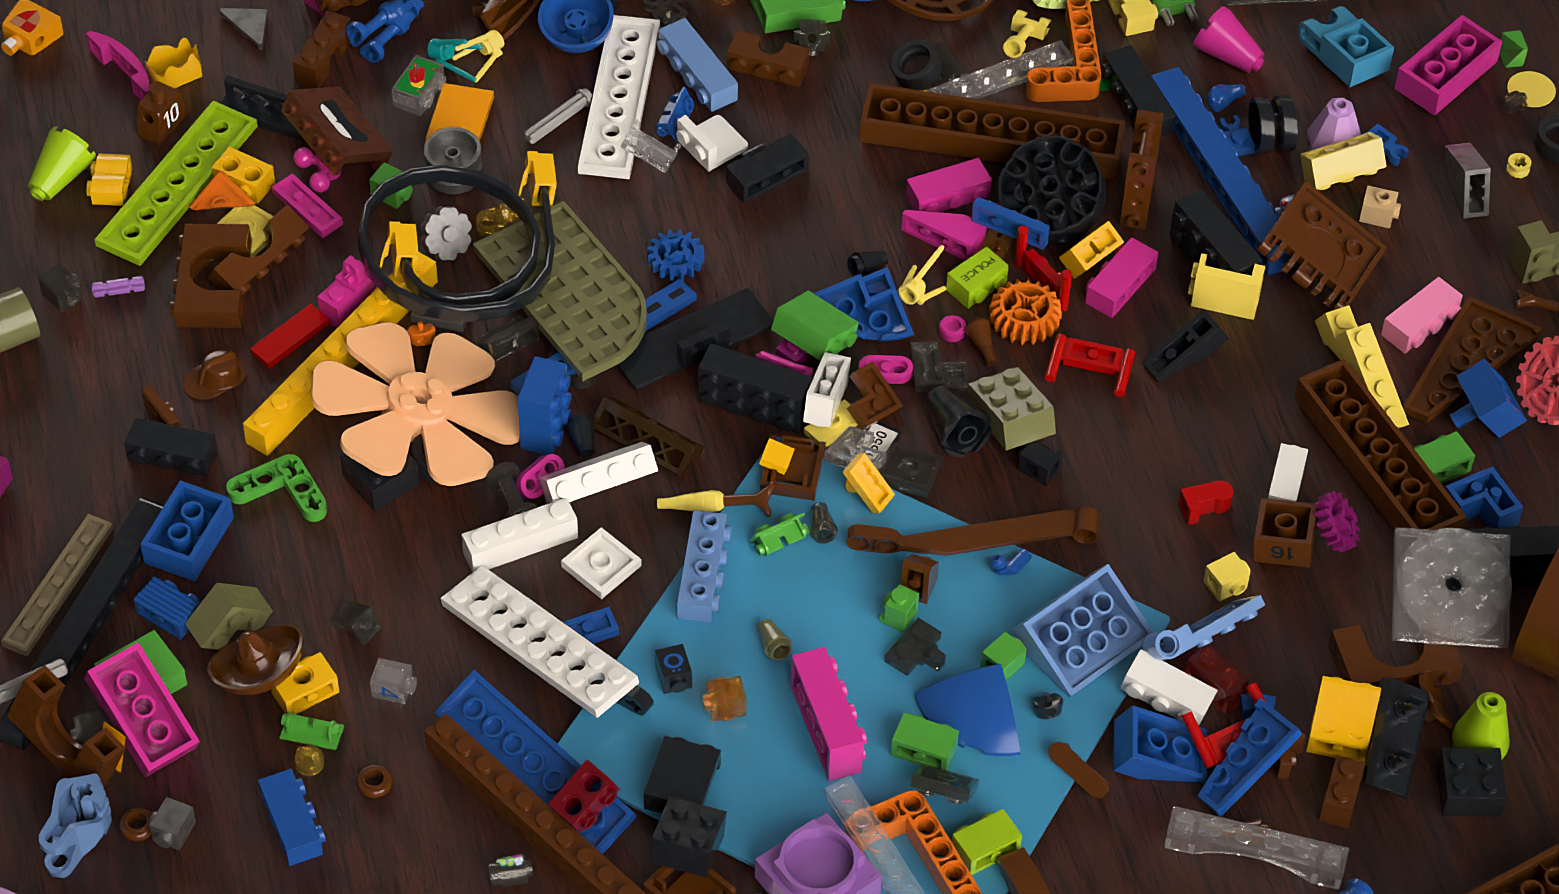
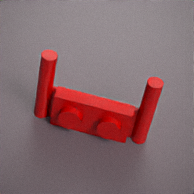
(1039, 270)
(1091, 357)
(1213, 747)

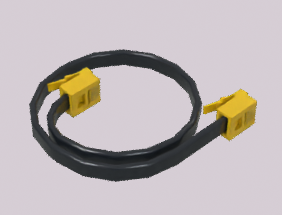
(404, 249)

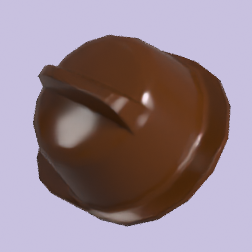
(215, 375)

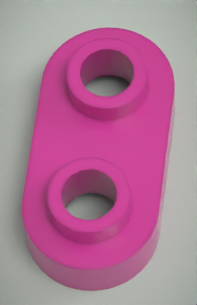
(889, 367)
(533, 473)

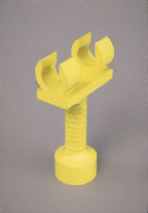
(1026, 27)

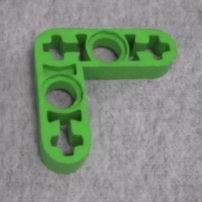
(280, 477)

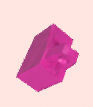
(346, 292)

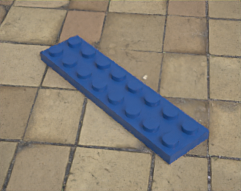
(527, 752)

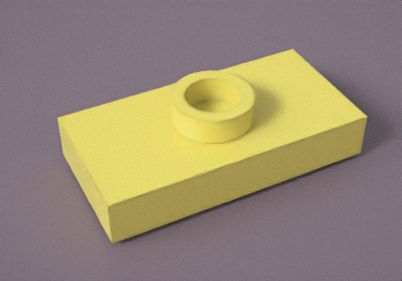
(839, 424)

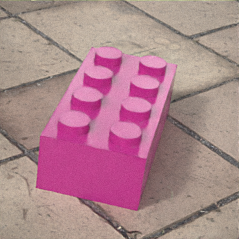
(1448, 65)
(141, 709)
(827, 713)

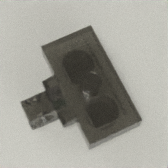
(916, 648)

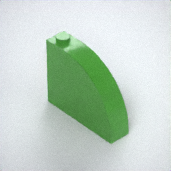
(786, 14)

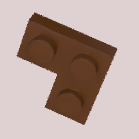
(878, 397)

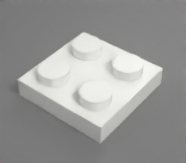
(601, 563)

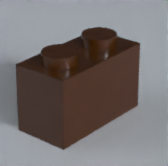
(1342, 791)

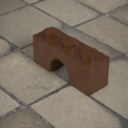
(313, 60)
(785, 66)

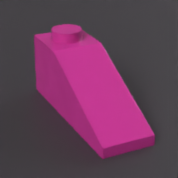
(953, 231)

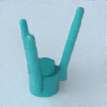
(444, 49)

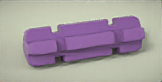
(118, 286)

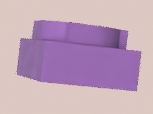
(817, 861)

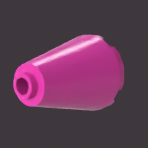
(1230, 42)

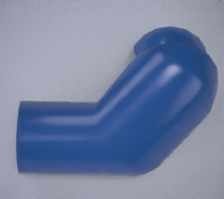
(1010, 567)

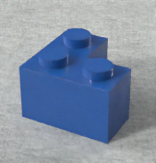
(1486, 497)

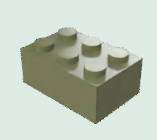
(1015, 408)

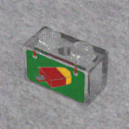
(418, 85)

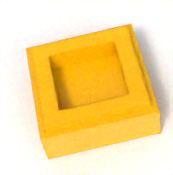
(776, 456)

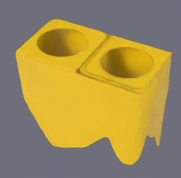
(174, 64)

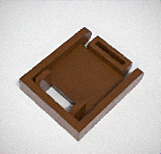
(802, 470)
(687, 883)

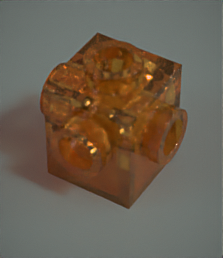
(725, 698)

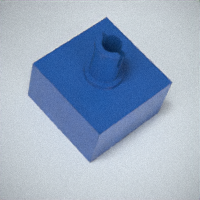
(1489, 400)

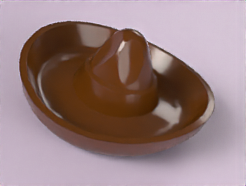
(257, 660)

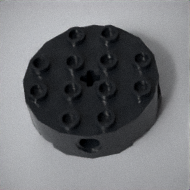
(1060, 166)

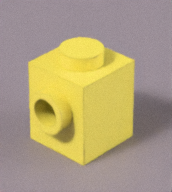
(1227, 576)

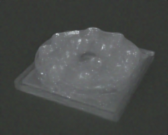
(1434, 614)

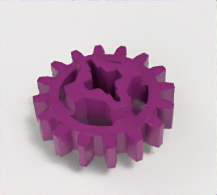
(1337, 521)

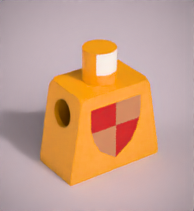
(30, 28)

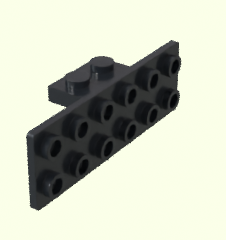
(688, 338)

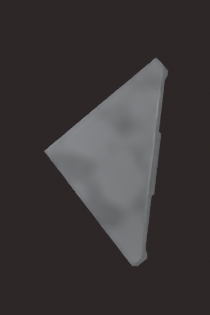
(248, 22)

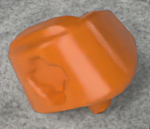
(422, 334)

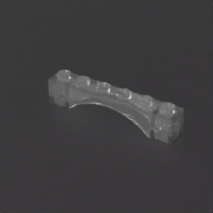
(1205, 833)

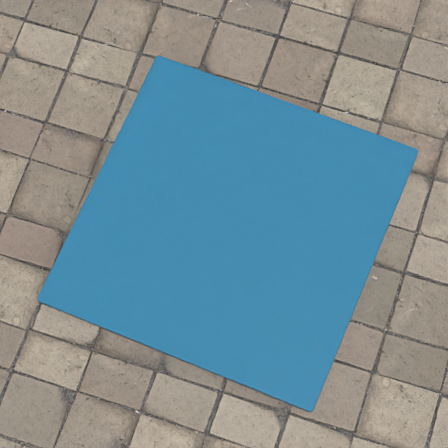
(834, 601)

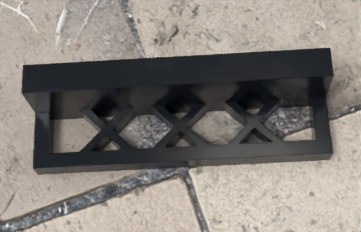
(267, 112)

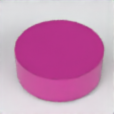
(952, 328)

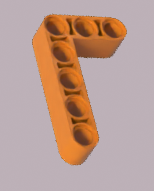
(1084, 76)
(926, 845)

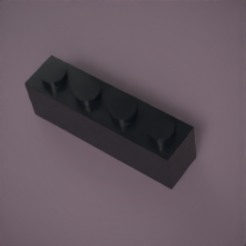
(1135, 86)

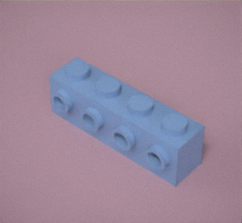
(697, 65)
(702, 566)

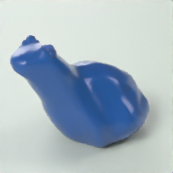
(1222, 95)

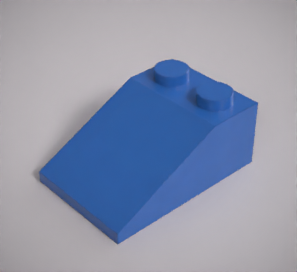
(1156, 748)

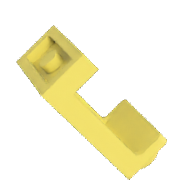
(1225, 290)

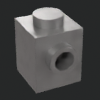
(172, 823)

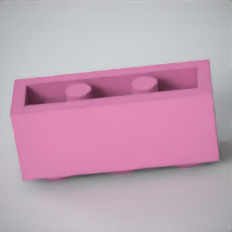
(1422, 315)

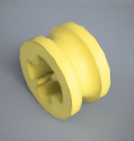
(1514, 170)

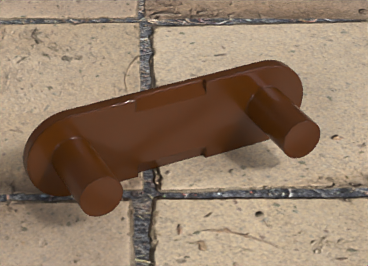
(1078, 770)

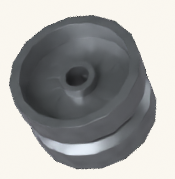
(454, 148)

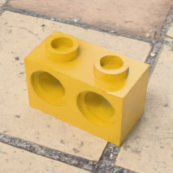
(247, 172)
(1091, 249)

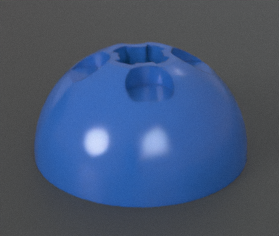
(575, 24)

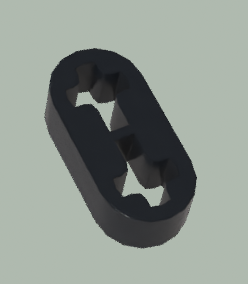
(637, 701)

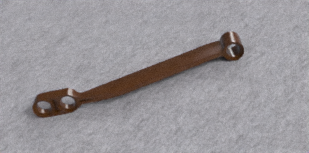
(1079, 524)

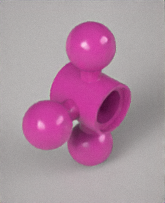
(320, 180)

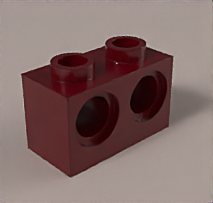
(578, 792)

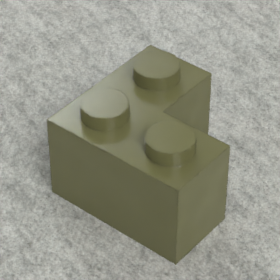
(1535, 252)
(225, 611)

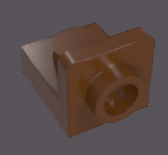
(1288, 759)

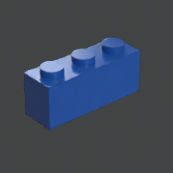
(292, 816)

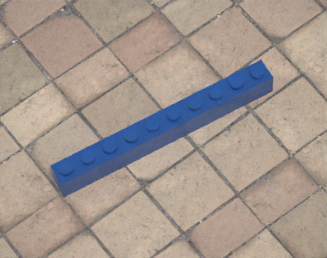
(1219, 164)

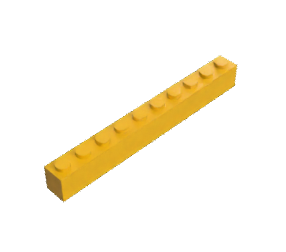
(292, 399)

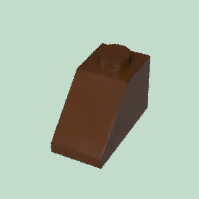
(919, 575)

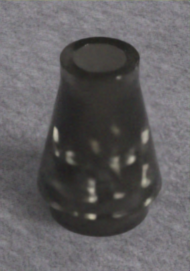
(822, 525)

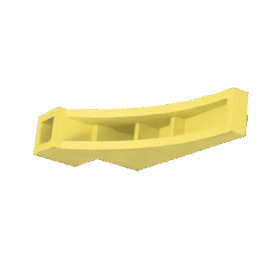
(1364, 356)

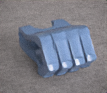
(75, 799)

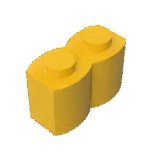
(110, 179)

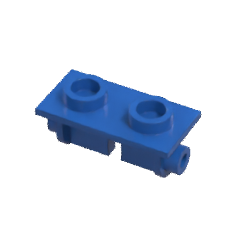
(678, 106)

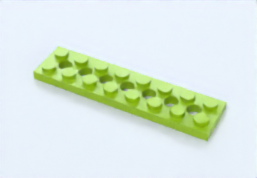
(180, 196)

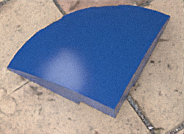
(872, 303)
(977, 707)

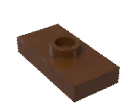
(160, 410)

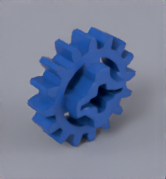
(676, 255)

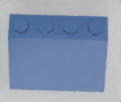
(1084, 631)

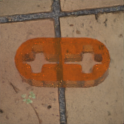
(1001, 243)

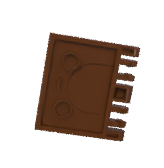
(1324, 244)

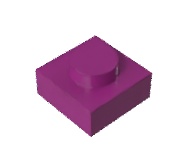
(791, 352)

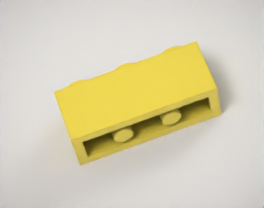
(1343, 160)

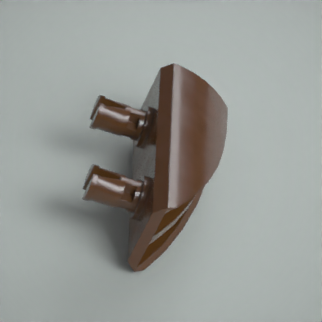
(504, 15)

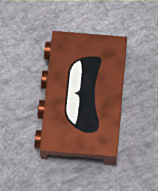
(335, 128)

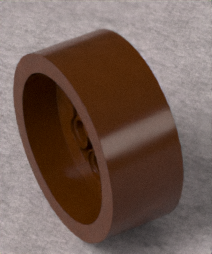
(1539, 635)

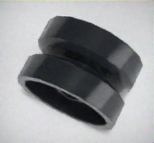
(1273, 123)

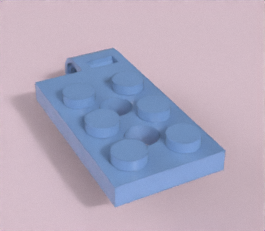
(1200, 633)

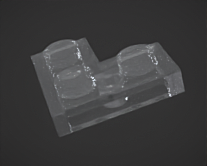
(851, 443)

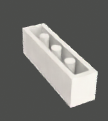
(599, 473)
(520, 535)

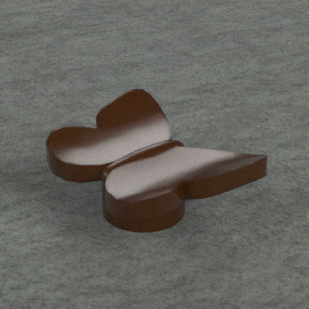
(1435, 706)

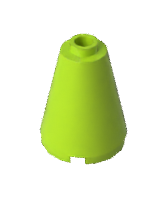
(59, 163)
(1483, 725)

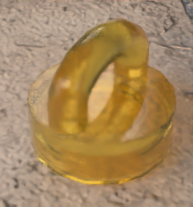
(309, 760)

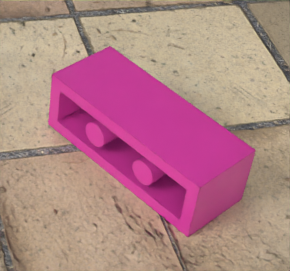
(949, 187)
(1121, 277)

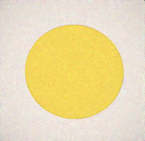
(1537, 87)

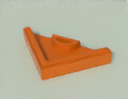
(221, 194)

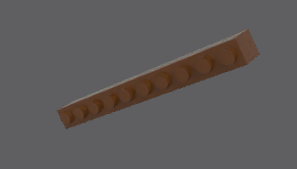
(524, 810)

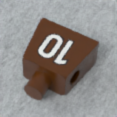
(160, 113)

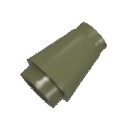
(774, 641)

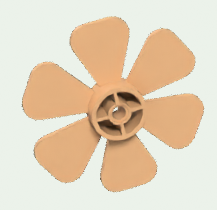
(416, 404)

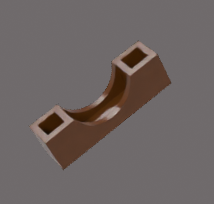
(282, 233)

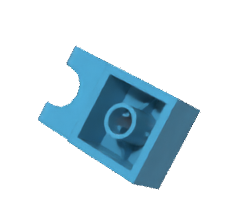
(1347, 46)

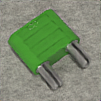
(1167, 8)

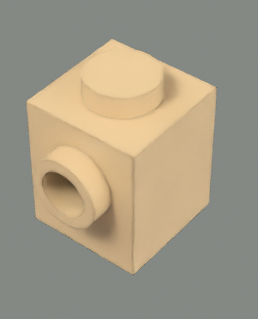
(1380, 207)

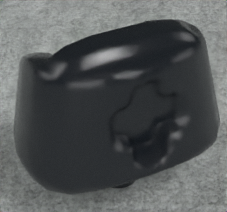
(1048, 706)

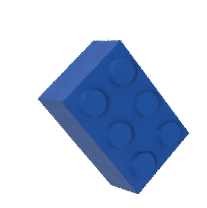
(544, 406)
(187, 531)

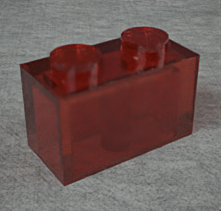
(1220, 674)

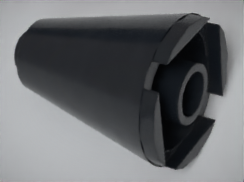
(957, 422)

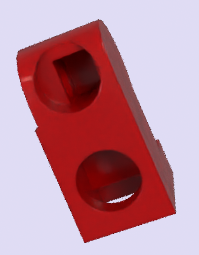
(1205, 499)

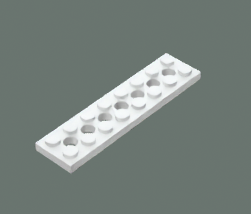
(608, 85)
(537, 655)

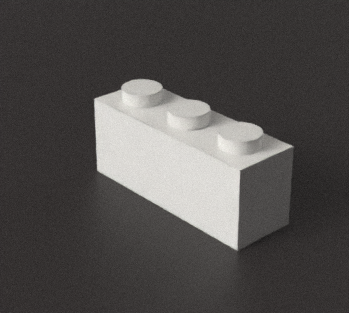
(826, 390)
(1167, 688)

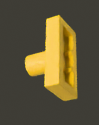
(868, 483)

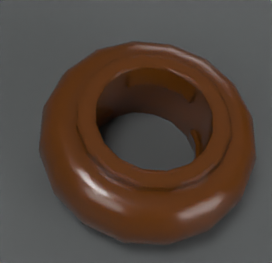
(371, 772)
(133, 815)

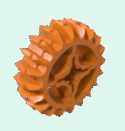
(1023, 318)

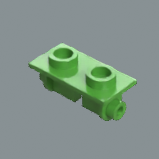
(788, 528)
(311, 731)

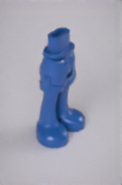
(396, 16)

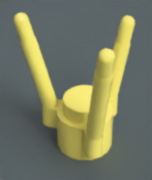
(491, 43)
(914, 288)

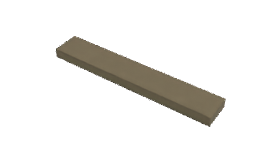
(57, 585)

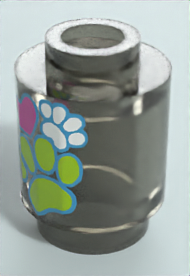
(510, 871)

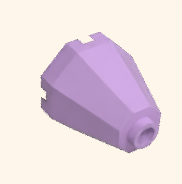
(1333, 124)

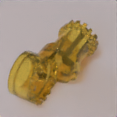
(500, 215)

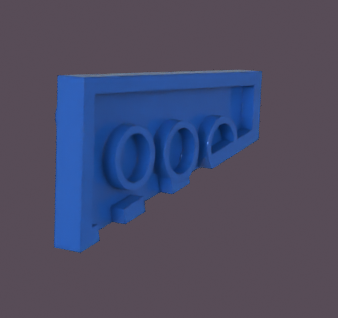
(1257, 748)

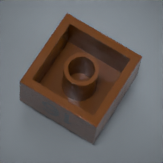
(1285, 533)

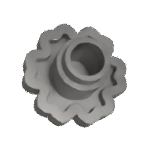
(445, 233)

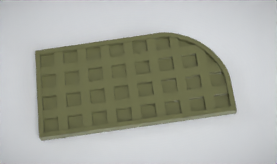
(589, 304)

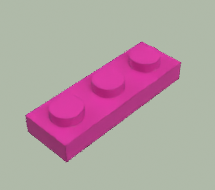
(307, 205)

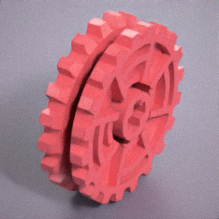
(1541, 381)

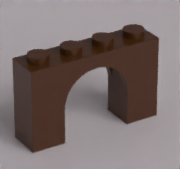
(200, 247)
(1358, 665)
(37, 717)

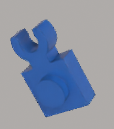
(1236, 137)
(1390, 147)

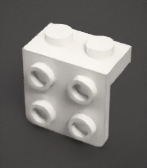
(710, 141)

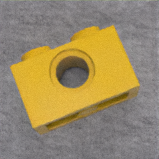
(320, 685)

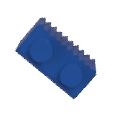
(166, 606)

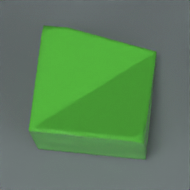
(1513, 49)

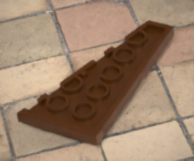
(1475, 335)

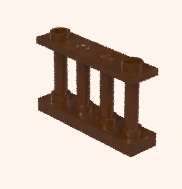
(1141, 169)

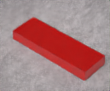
(289, 336)

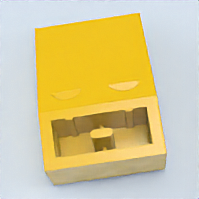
(1343, 718)

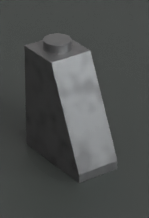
(1468, 179)

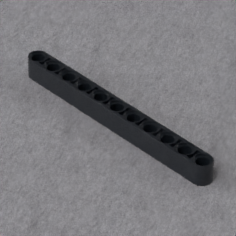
(93, 604)

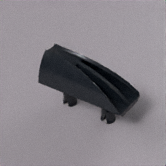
(1395, 736)

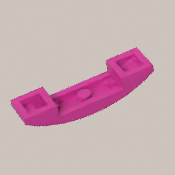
(108, 49)

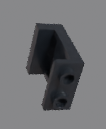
(681, 772)

